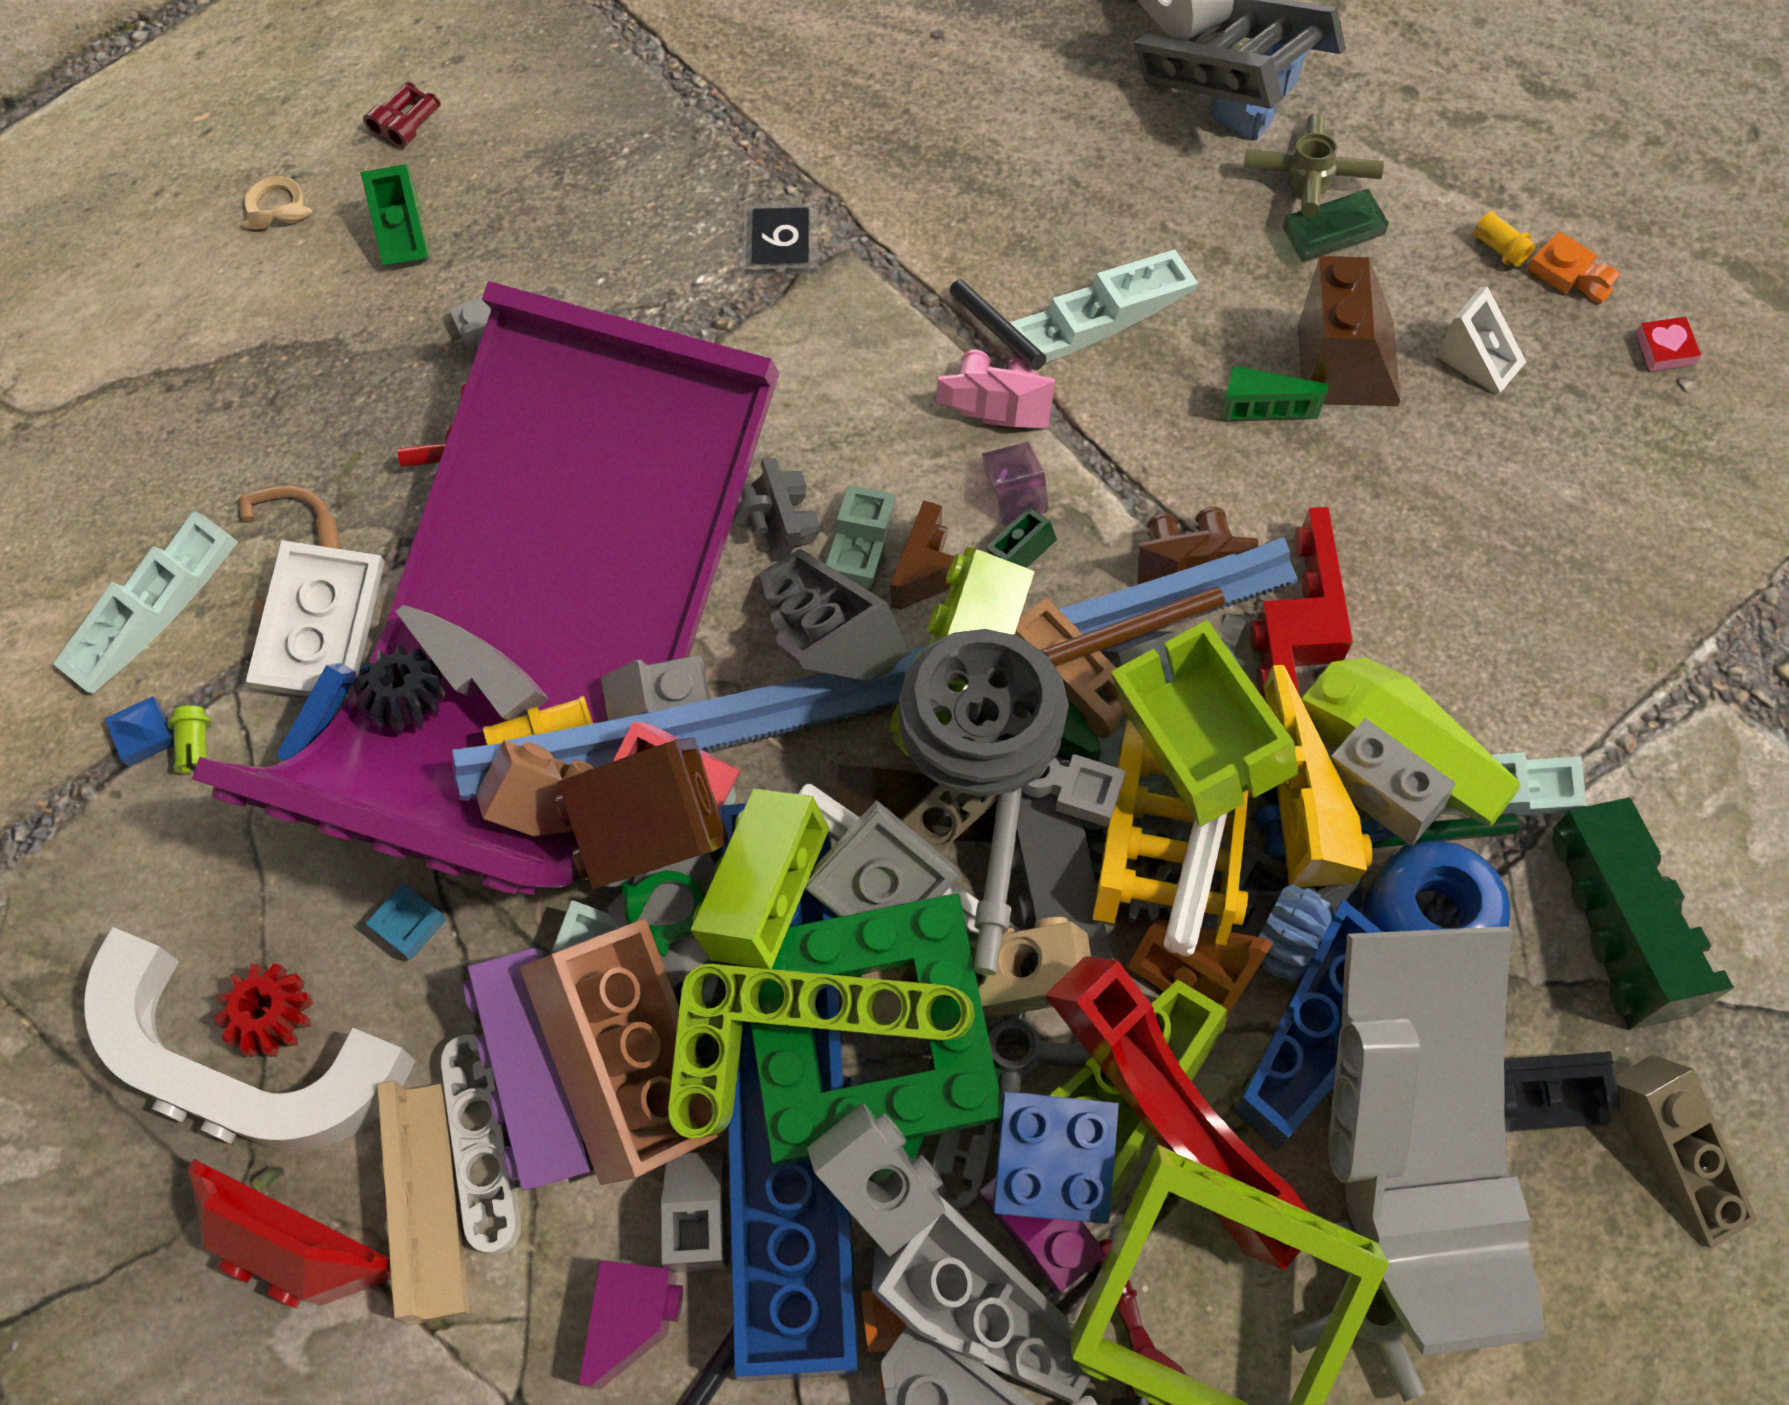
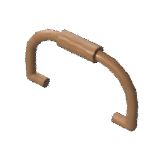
(325, 522)

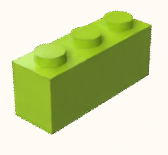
(760, 879)

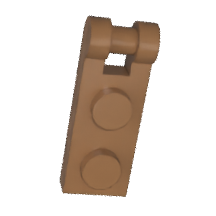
(1083, 677)

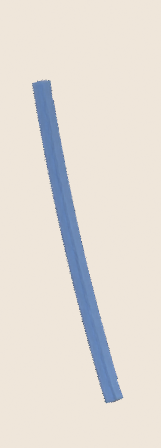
(831, 697)

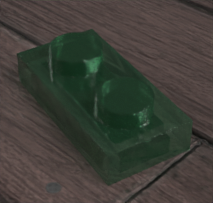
(1336, 226)

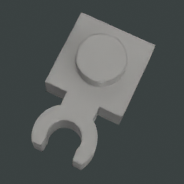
(1083, 789)

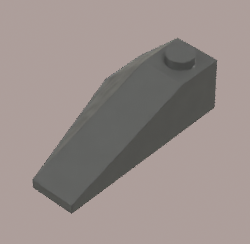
(830, 620)

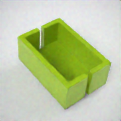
(1206, 724)

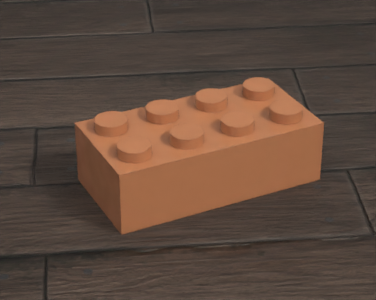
(614, 1047)

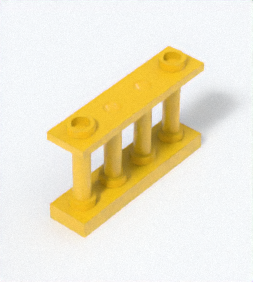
(1128, 842)

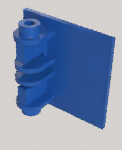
(1055, 1157)

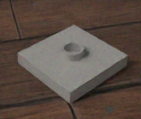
(879, 867)

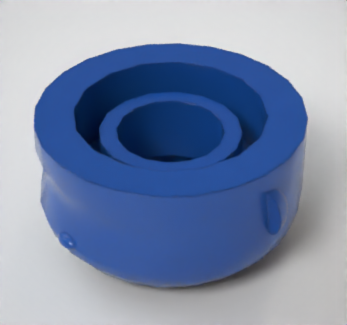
(1441, 868)

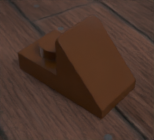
(922, 564)

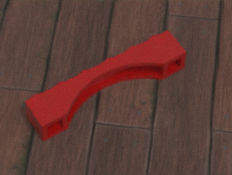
(1126, 1042)

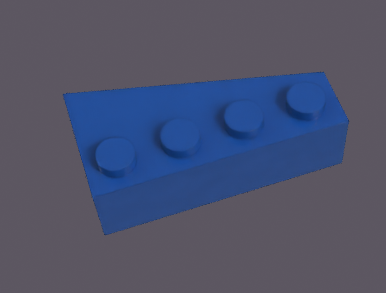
(1303, 1049)

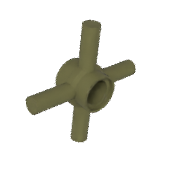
(1313, 164)

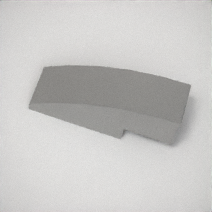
(473, 664)

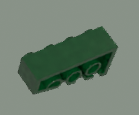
(1635, 916)

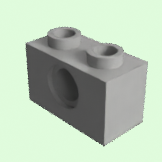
(1391, 781)
(887, 1209)

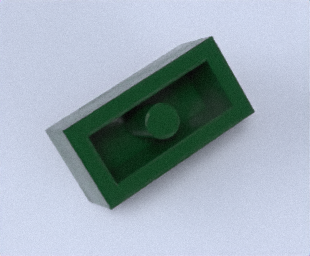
(1024, 539)

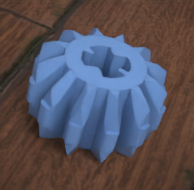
(1296, 931)

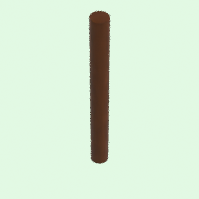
(1135, 626)

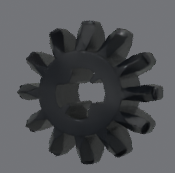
(399, 689)

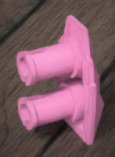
(998, 395)

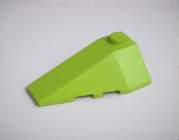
(1399, 707)

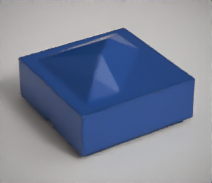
(140, 731)

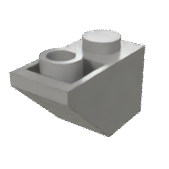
(694, 1213)

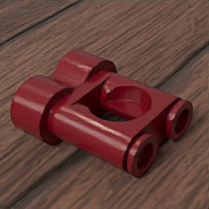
(396, 126)

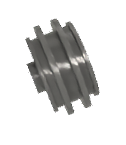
(962, 752)

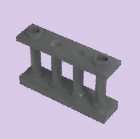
(1242, 73)

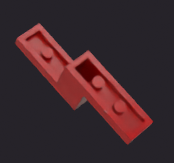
(1308, 628)

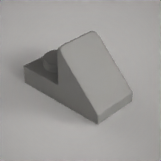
(654, 687)

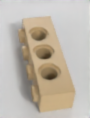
(1058, 948)

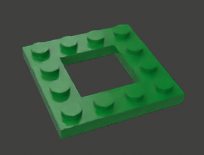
(950, 1098)

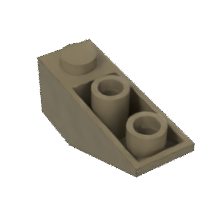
(1684, 1146)

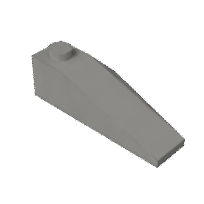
(977, 1303)

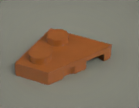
(1212, 969)

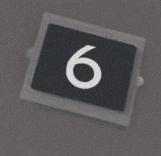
(780, 238)

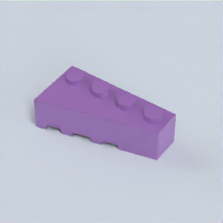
(529, 1089)

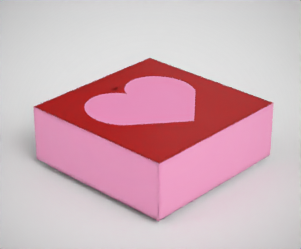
(1668, 343)

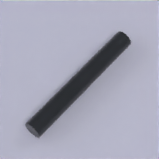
(998, 324)

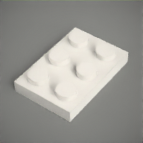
(314, 616)

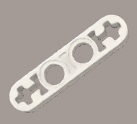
(472, 1145)

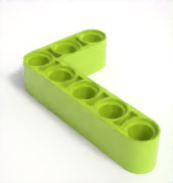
(799, 1010)

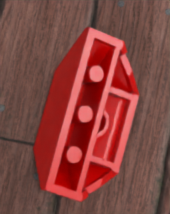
(279, 1243)

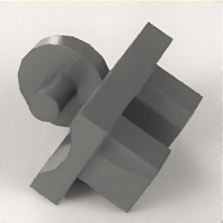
(770, 511)

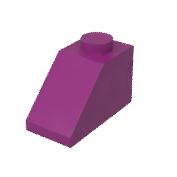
(1053, 1247)
(627, 1318)

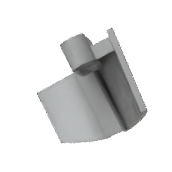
(1426, 1134)

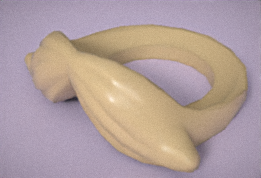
(289, 213)

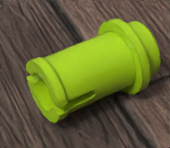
(189, 733)

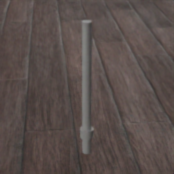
(993, 913)

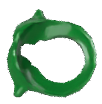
(638, 896)

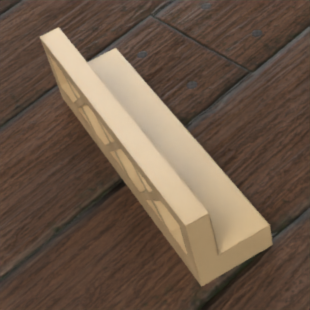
(422, 1205)

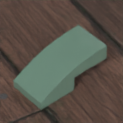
(861, 534)

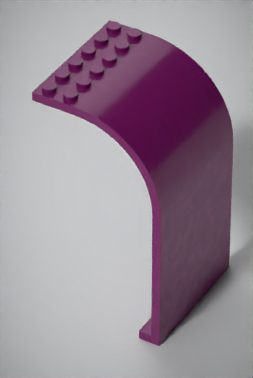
(563, 532)

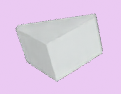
(1482, 344)

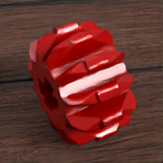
(245, 1002)

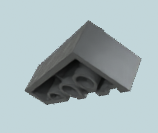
(1055, 870)

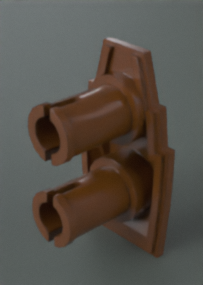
(1172, 552)

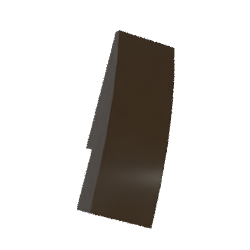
(899, 793)

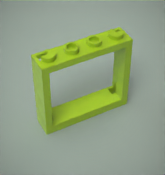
(1257, 1211)

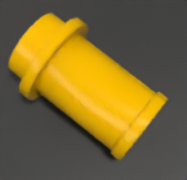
(1504, 239)

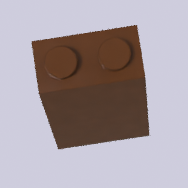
(1349, 334)
(641, 813)

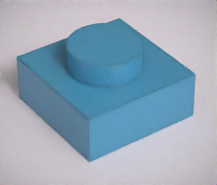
(406, 921)

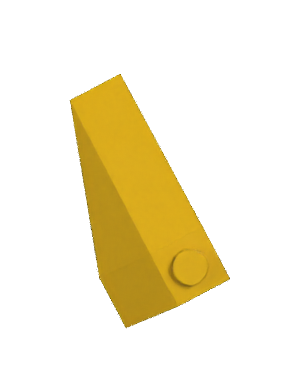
(1315, 810)

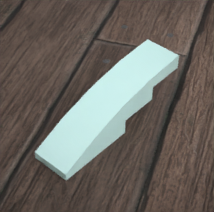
(1108, 306)
(136, 613)
(1546, 785)

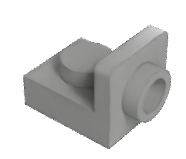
(470, 322)

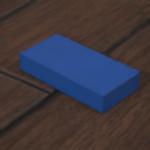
(318, 709)

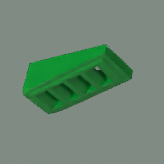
(1270, 396)

